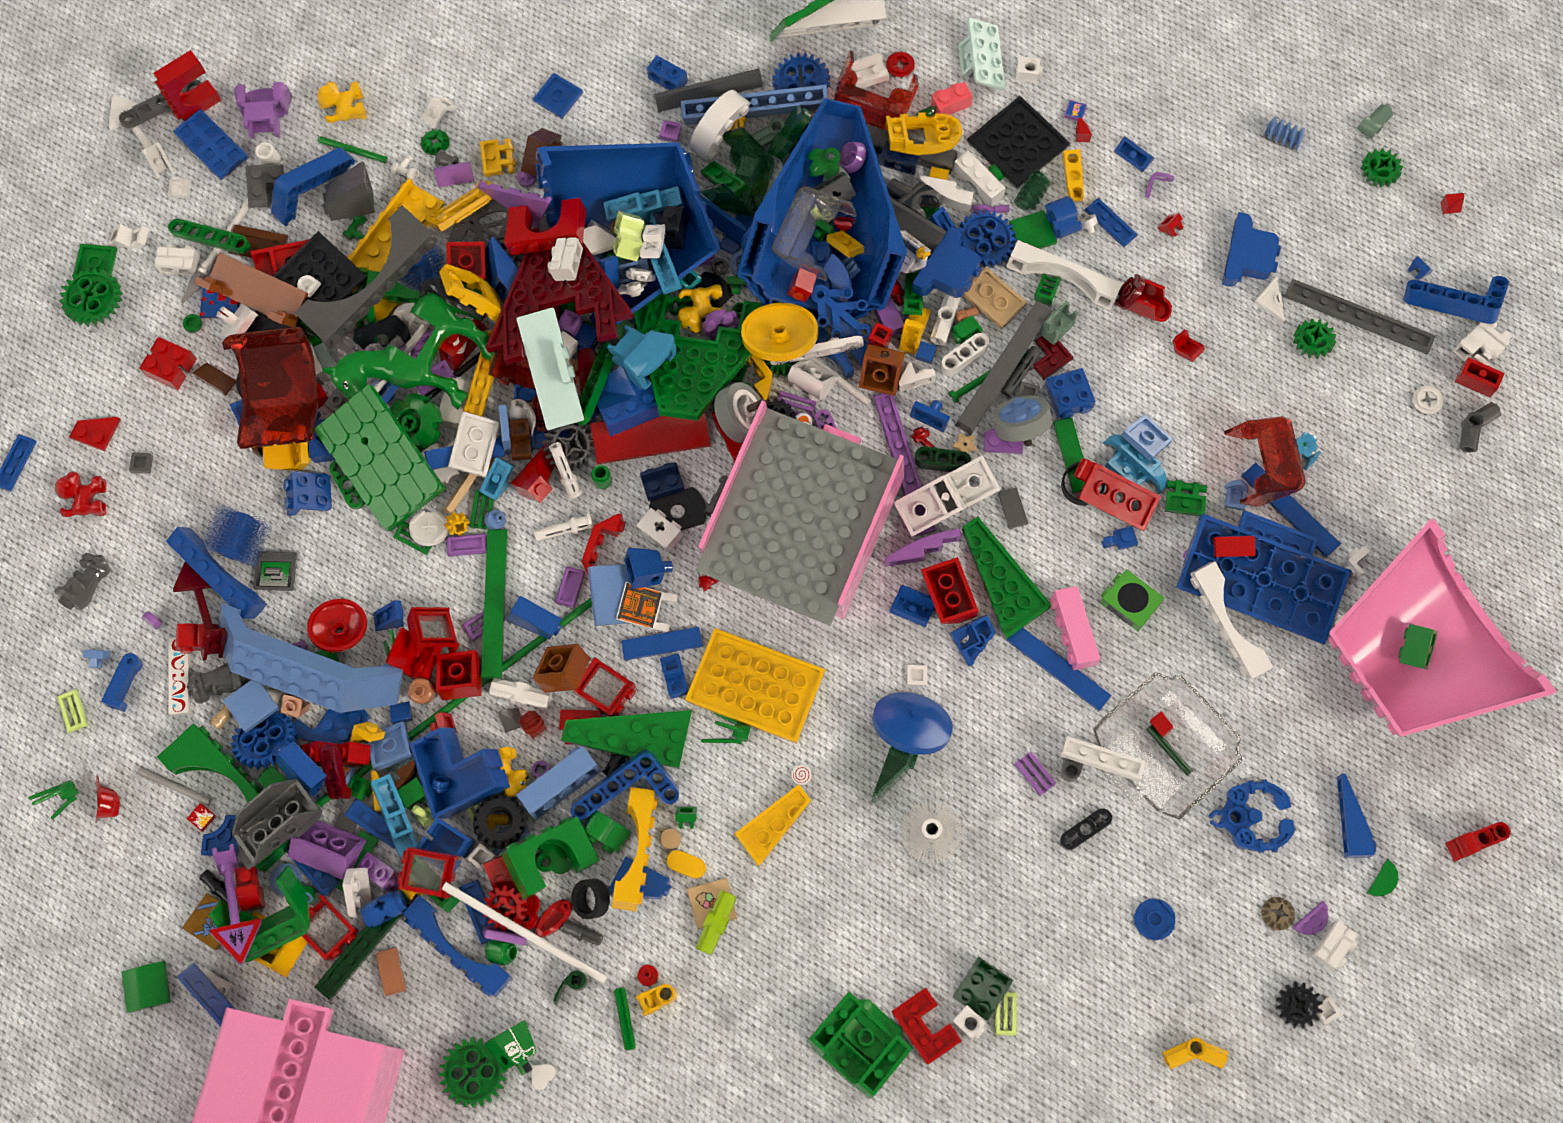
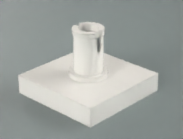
(238, 321)

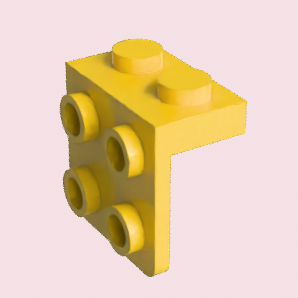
(286, 457)

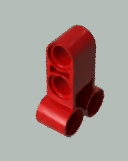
(1469, 843)

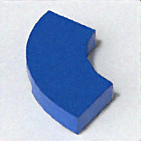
(839, 276)

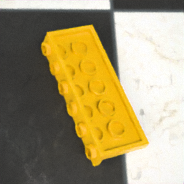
(376, 245)

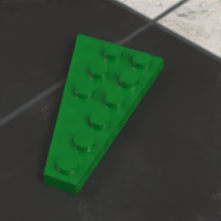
(1009, 589)
(630, 734)

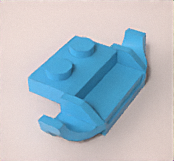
(1133, 465)

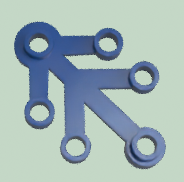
(839, 309)

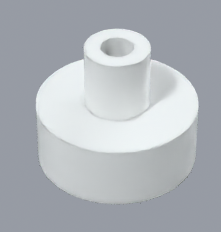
(1088, 223)

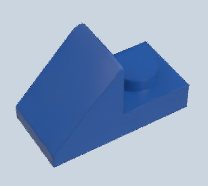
(389, 616)

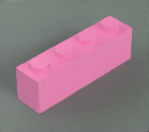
(1075, 628)

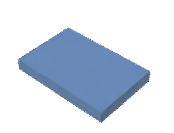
(606, 592)

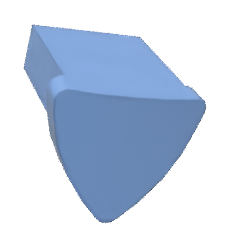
(1235, 492)

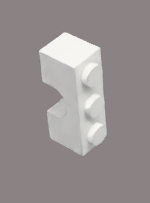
(971, 170)

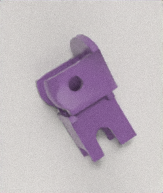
(263, 107)

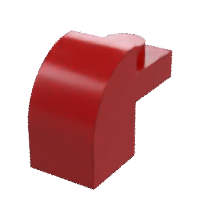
(248, 892)

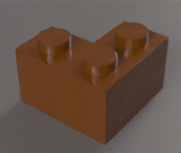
(535, 140)

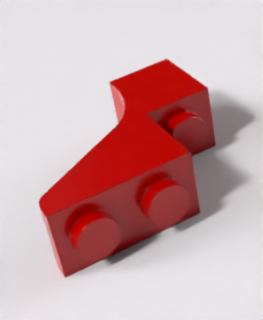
(351, 753)

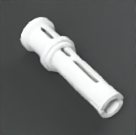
(567, 477)
(573, 525)

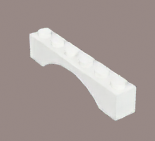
(1099, 288)
(1210, 583)

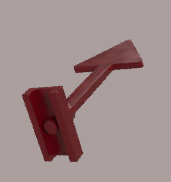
(213, 639)

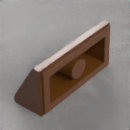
(215, 378)

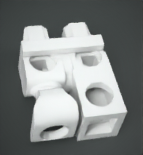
(1486, 339)

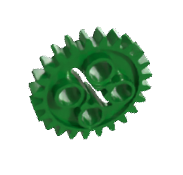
(91, 297)
(460, 1059)

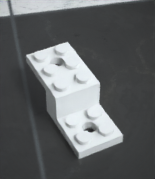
(947, 495)

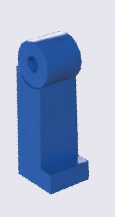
(121, 682)

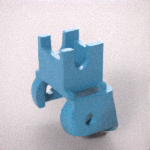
(642, 354)

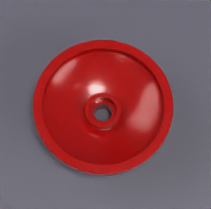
(335, 616)

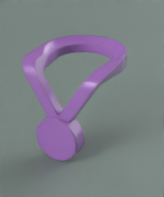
(1168, 178)

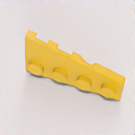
(770, 826)

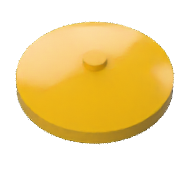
(779, 332)

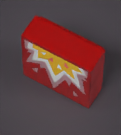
(201, 817)

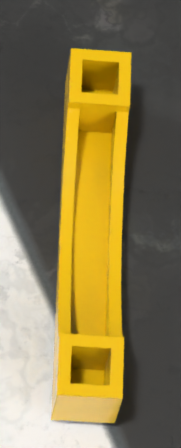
(626, 891)

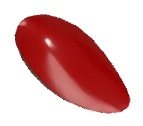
(553, 918)

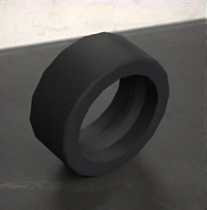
(579, 901)

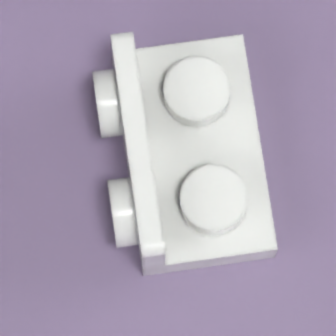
(870, 71)
(356, 889)

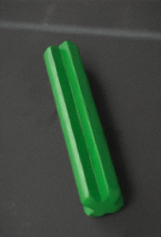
(624, 1019)

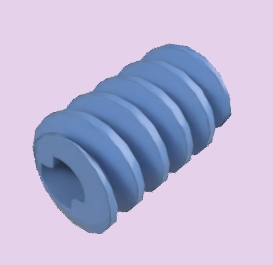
(1285, 132)

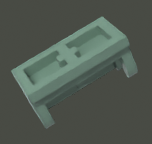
(1058, 323)

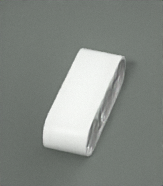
(967, 347)

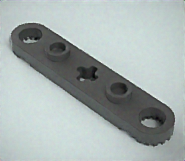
(149, 108)

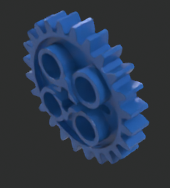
(818, 77)
(1000, 232)
(261, 743)

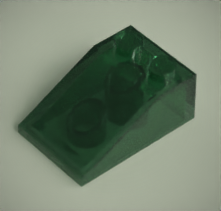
(894, 769)

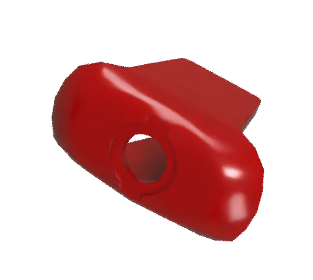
(1159, 306)

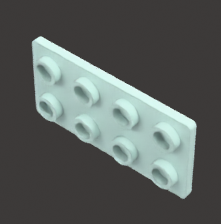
(982, 54)

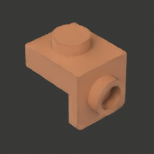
(294, 705)

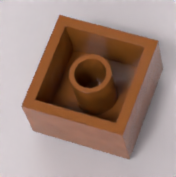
(881, 369)
(561, 668)

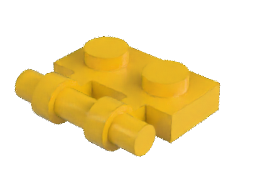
(492, 159)

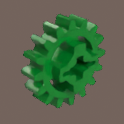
(1388, 166)
(1305, 338)

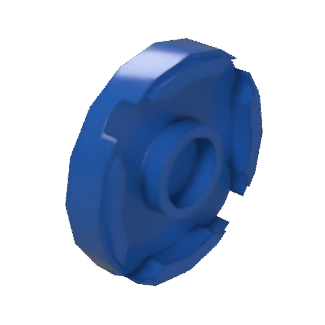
(1154, 919)

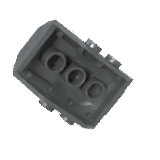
(273, 818)

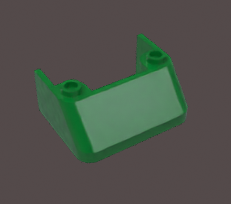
(279, 927)

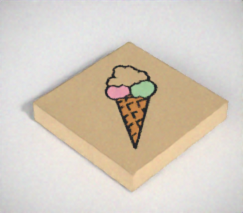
(704, 897)

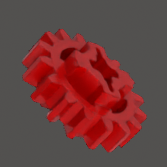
(506, 898)

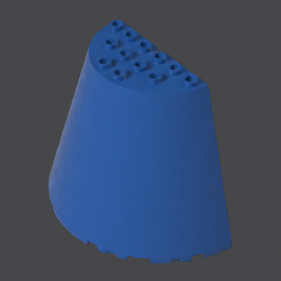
(619, 170)

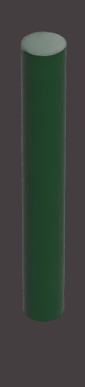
(1169, 750)

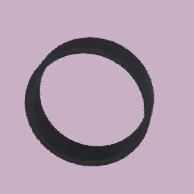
(1072, 499)

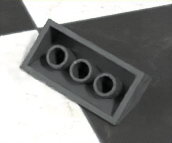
(918, 226)

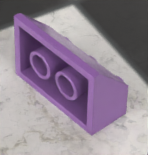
(327, 849)

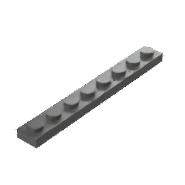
(1360, 316)

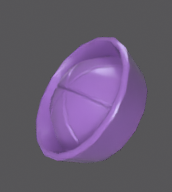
(852, 156)

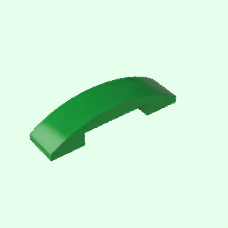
(912, 302)

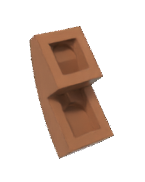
(390, 971)

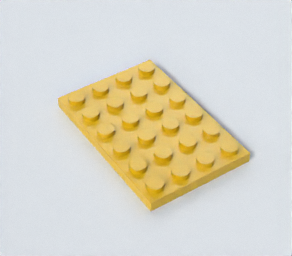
(755, 685)

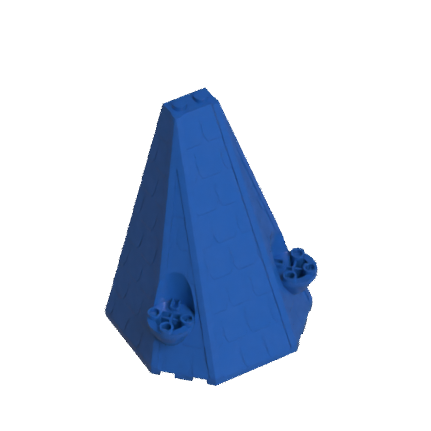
(874, 228)

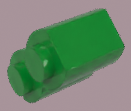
(607, 832)

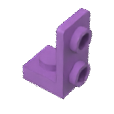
(380, 872)

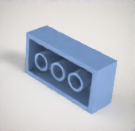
(558, 782)

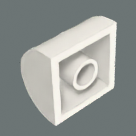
(812, 378)

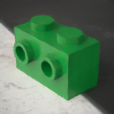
(1417, 646)

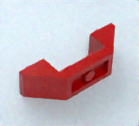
(610, 526)

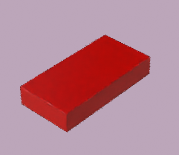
(1234, 546)

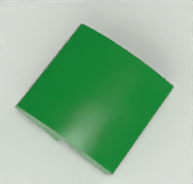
(146, 986)

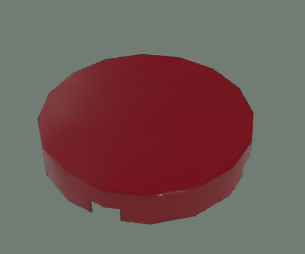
(1130, 291)

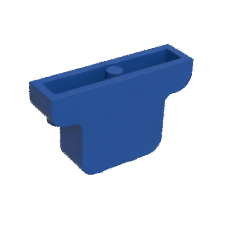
(1250, 252)
(949, 268)

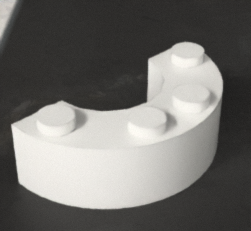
(715, 123)

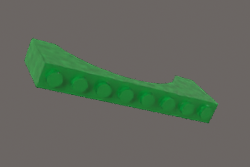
(197, 752)

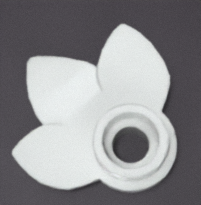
(633, 288)

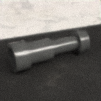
(711, 506)

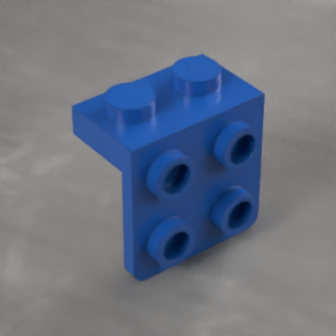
(307, 492)

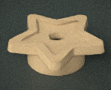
(963, 439)

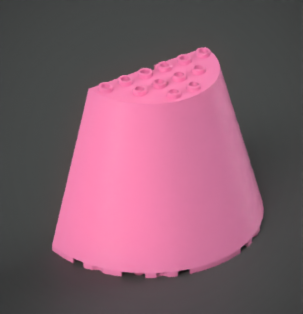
(1471, 660)

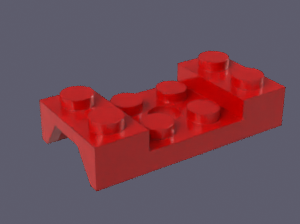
(273, 258)

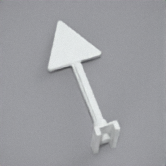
(153, 153)

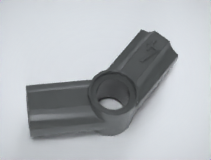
(1470, 433)

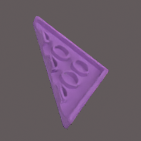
(514, 198)

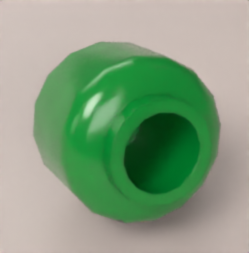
(500, 952)

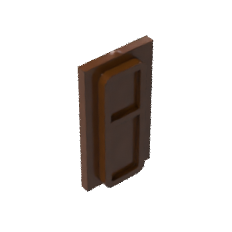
(258, 239)

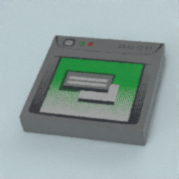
(275, 571)

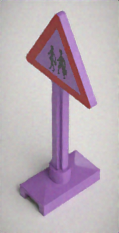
(237, 936)

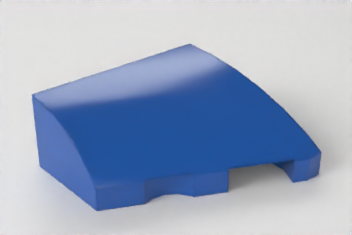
(979, 634)

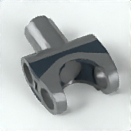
(915, 197)

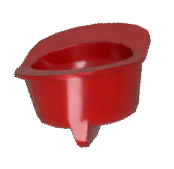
(107, 802)

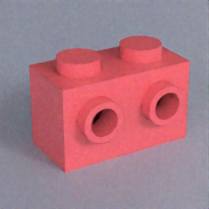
(952, 99)

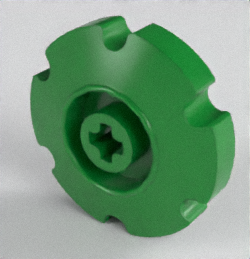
(418, 419)

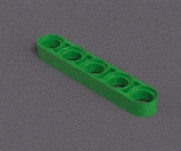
(214, 241)
(595, 383)

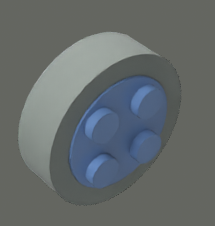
(1022, 419)

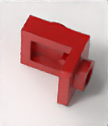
(1187, 347)

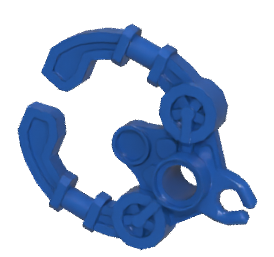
(1246, 817)

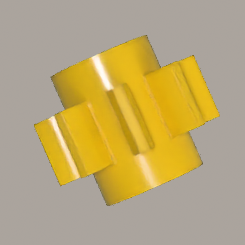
(456, 523)

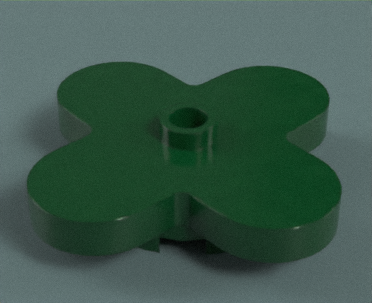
(790, 133)

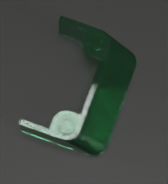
(752, 166)

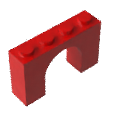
(175, 76)
(521, 239)

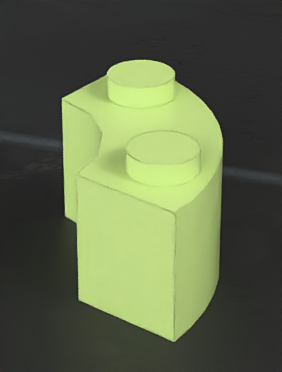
(628, 239)

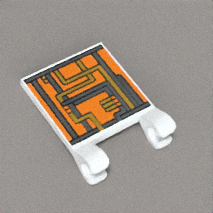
(642, 607)

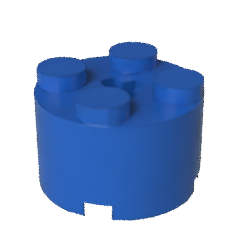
(1063, 216)

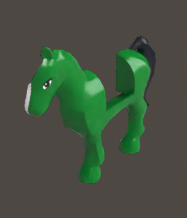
(401, 369)

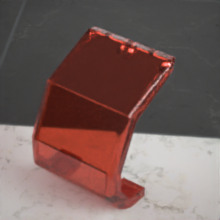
(275, 387)

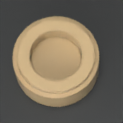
(670, 839)

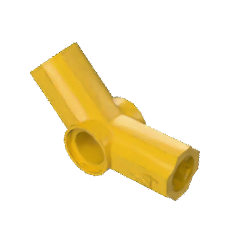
(1207, 1053)

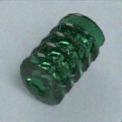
(1032, 191)

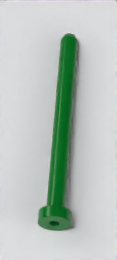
(970, 386)

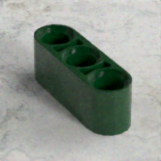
(934, 454)

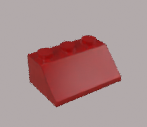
(950, 592)

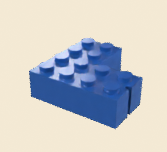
(470, 778)

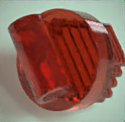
(532, 723)

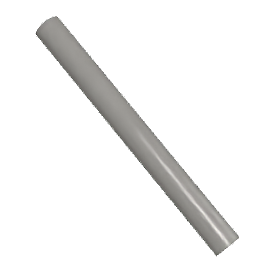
(174, 786)

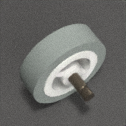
(736, 409)

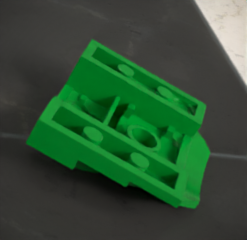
(860, 1044)

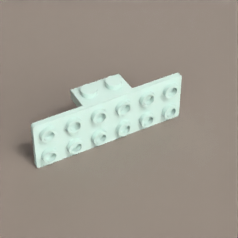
(550, 368)

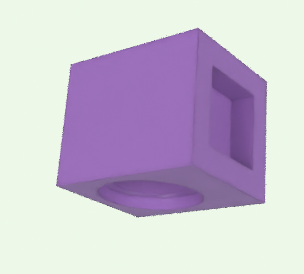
(570, 323)

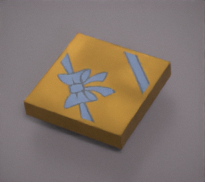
(200, 922)

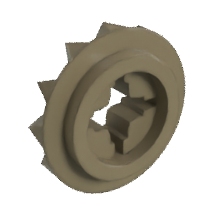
(1270, 918)

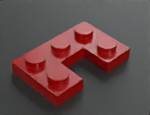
(928, 1045)

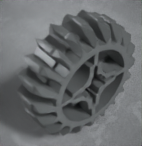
(582, 449)

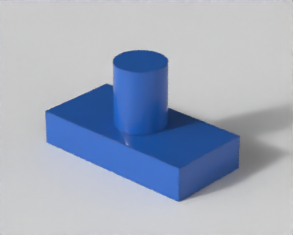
(930, 415)

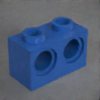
(666, 74)

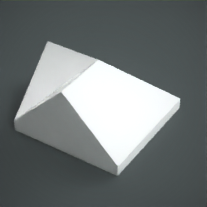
(598, 238)

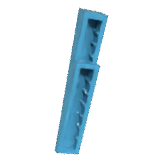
(663, 266)

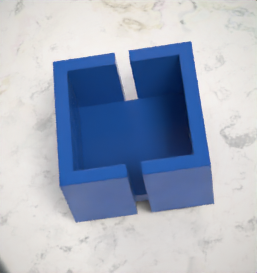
(446, 840)

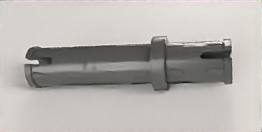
(1026, 365)

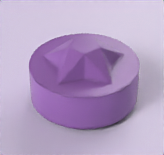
(525, 179)

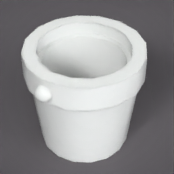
(268, 155)

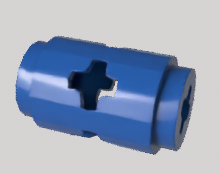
(391, 904)

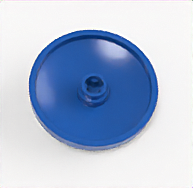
(912, 723)

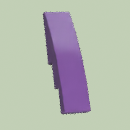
(916, 551)

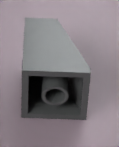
(349, 194)

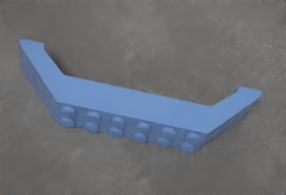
(305, 672)

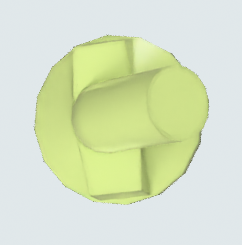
(423, 815)

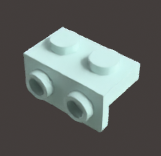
(322, 360)

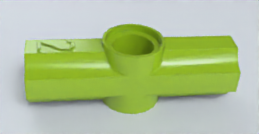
(716, 922)

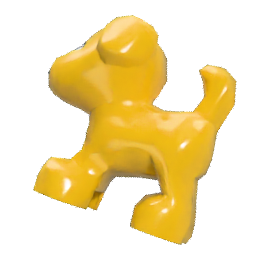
(331, 96)
(692, 316)
(518, 778)

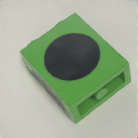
(1131, 599)

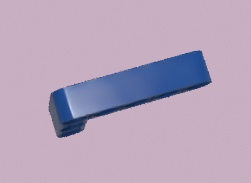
(304, 178)
(1458, 302)
(624, 782)

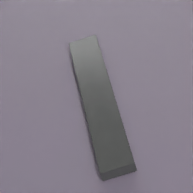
(708, 89)

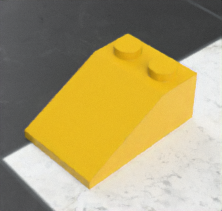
(283, 958)

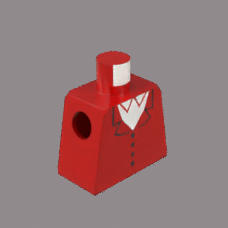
(457, 349)

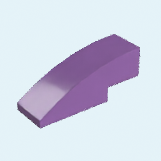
(890, 318)

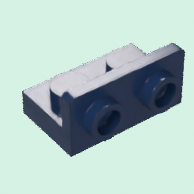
(898, 161)
(662, 481)

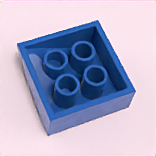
(624, 404)

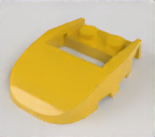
(940, 133)
(487, 302)

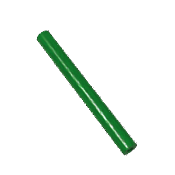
(352, 149)

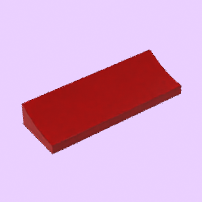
(649, 439)

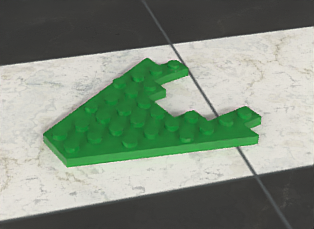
(700, 365)

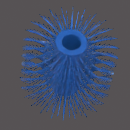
(423, 270)
(235, 535)

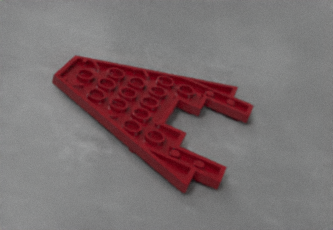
(537, 290)

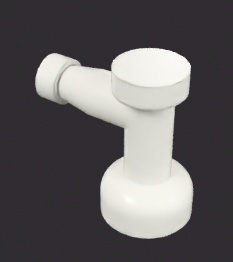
(401, 168)

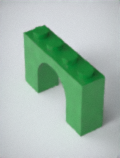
(521, 858)

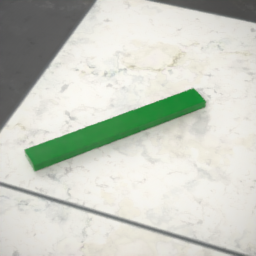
(494, 604)

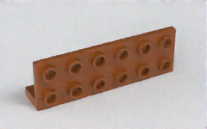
(255, 289)

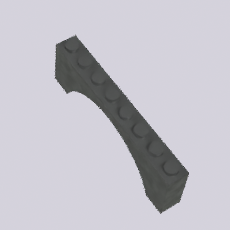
(337, 318)

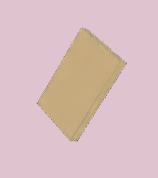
(994, 298)

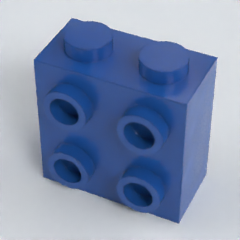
(1070, 393)

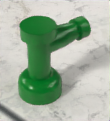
(351, 231)

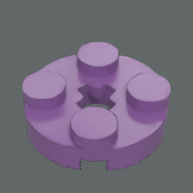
(718, 319)

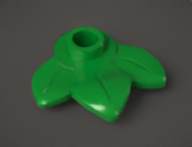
(821, 163)
(557, 859)

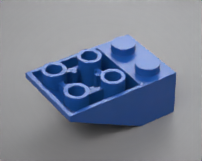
(500, 268)

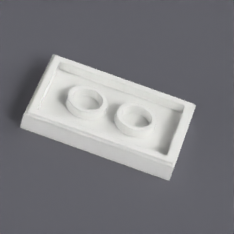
(474, 444)

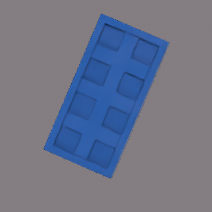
(210, 144)

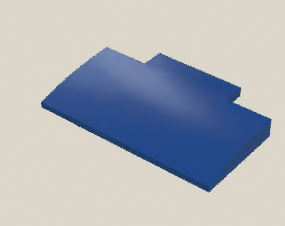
(1278, 584)

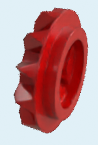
(906, 59)

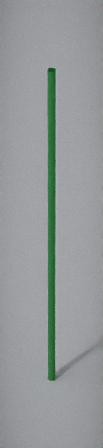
(455, 702)

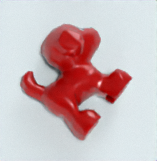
(70, 487)

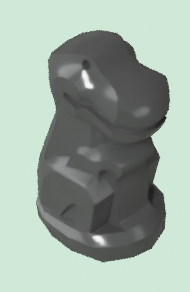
(82, 586)
(218, 681)

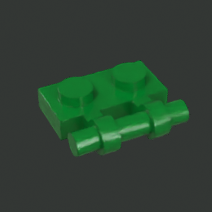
(1184, 503)

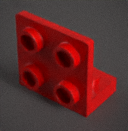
(403, 657)

